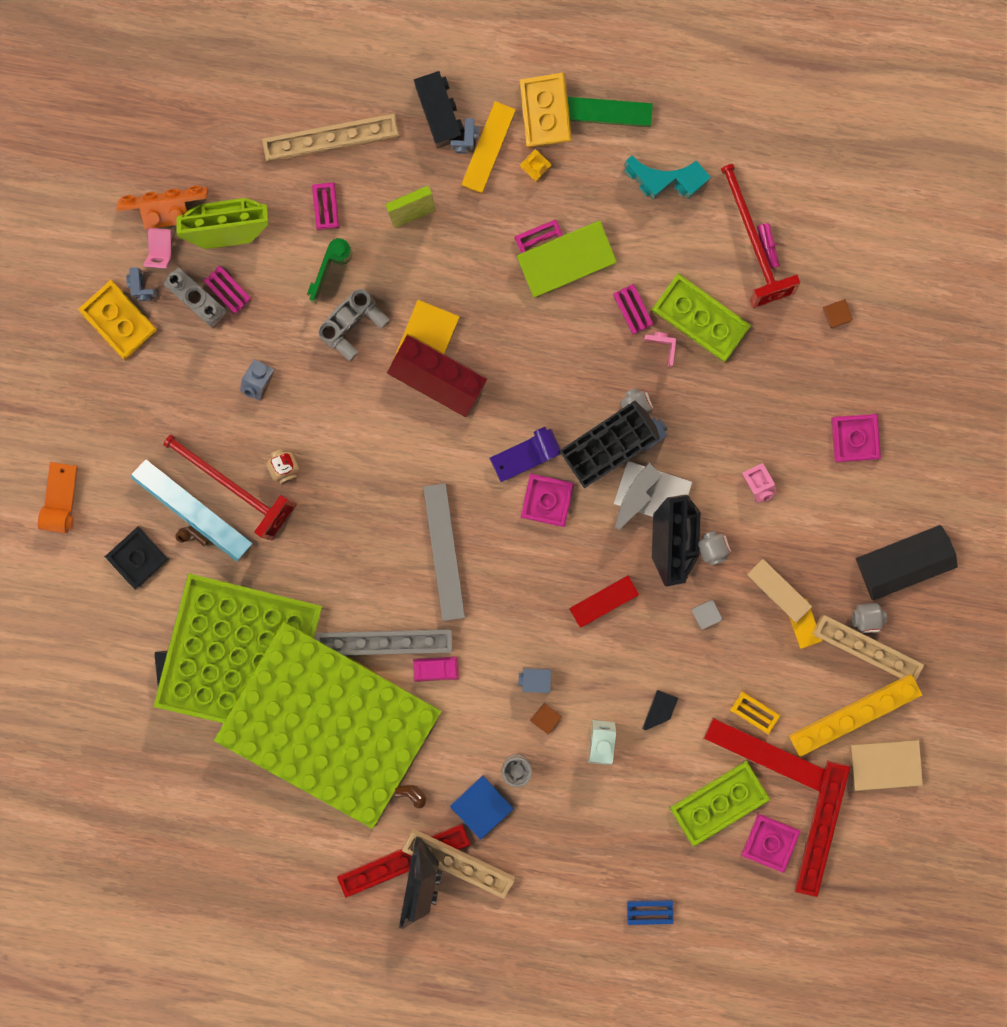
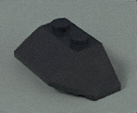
(675, 539)
(420, 884)

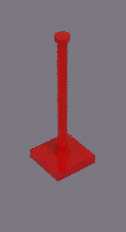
(773, 289)
(274, 516)

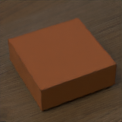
(837, 313)
(546, 718)

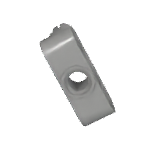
(183, 286)
(346, 317)

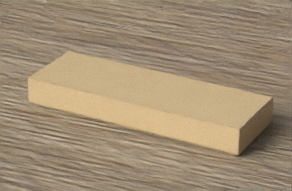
(779, 591)

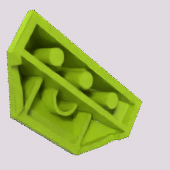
(223, 223)

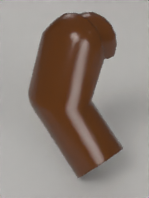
(188, 534)
(412, 793)

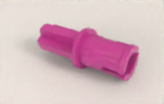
(768, 244)

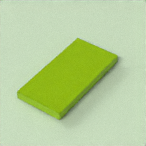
(411, 206)
(566, 258)
(701, 317)
(719, 803)

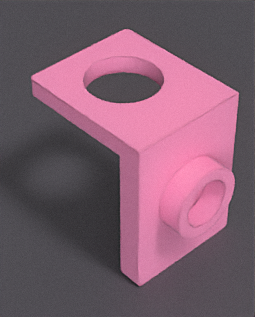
(159, 248)
(662, 338)

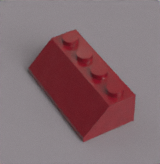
(436, 375)

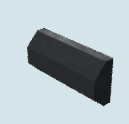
(610, 443)
(907, 562)

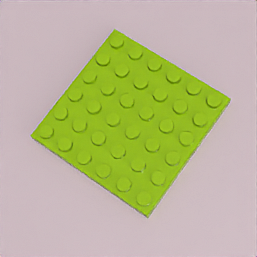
(220, 642)

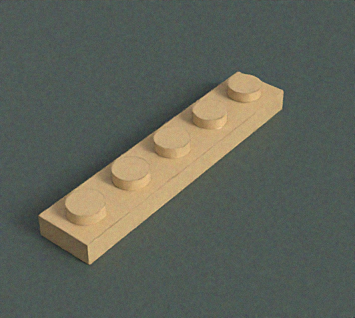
(866, 648)
(464, 865)

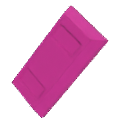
(435, 669)

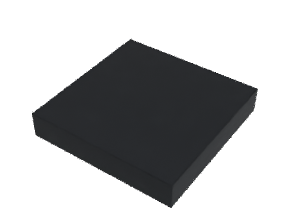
(137, 557)

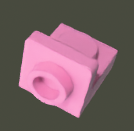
(760, 483)

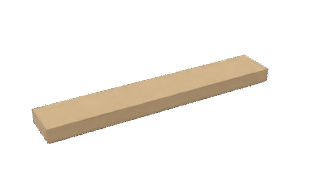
(330, 137)

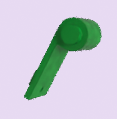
(338, 253)

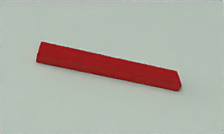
(764, 754)
(822, 828)
(394, 863)

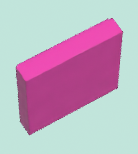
(856, 438)
(547, 500)
(770, 843)

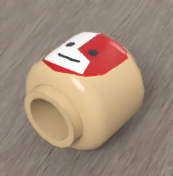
(282, 467)

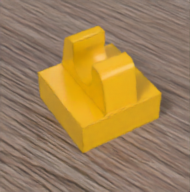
(535, 165)

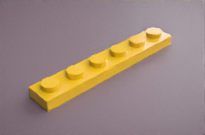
(855, 715)

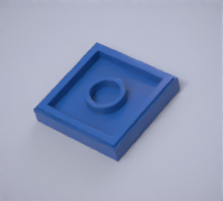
(481, 807)

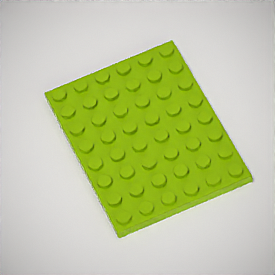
(327, 725)

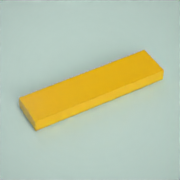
(488, 147)

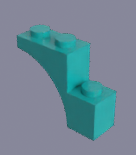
(653, 181)

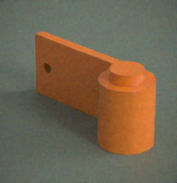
(59, 498)

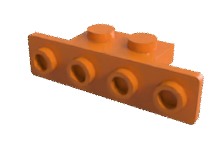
(162, 208)

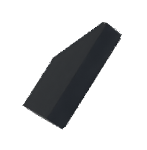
(660, 709)

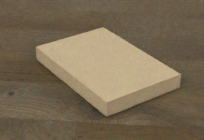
(886, 765)

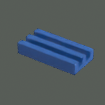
(649, 921)

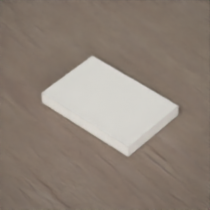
(665, 487)

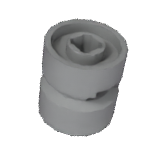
(516, 770)

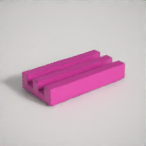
(327, 225)
(518, 238)
(214, 276)
(624, 292)

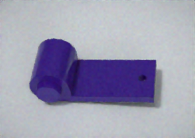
(526, 454)

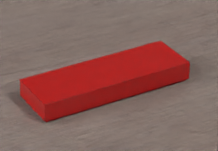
(604, 601)

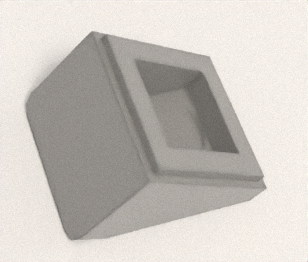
(707, 614)

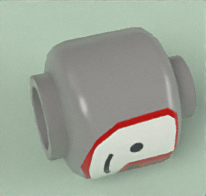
(640, 397)
(714, 548)
(869, 618)

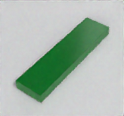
(610, 112)

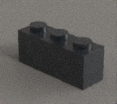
(439, 109)

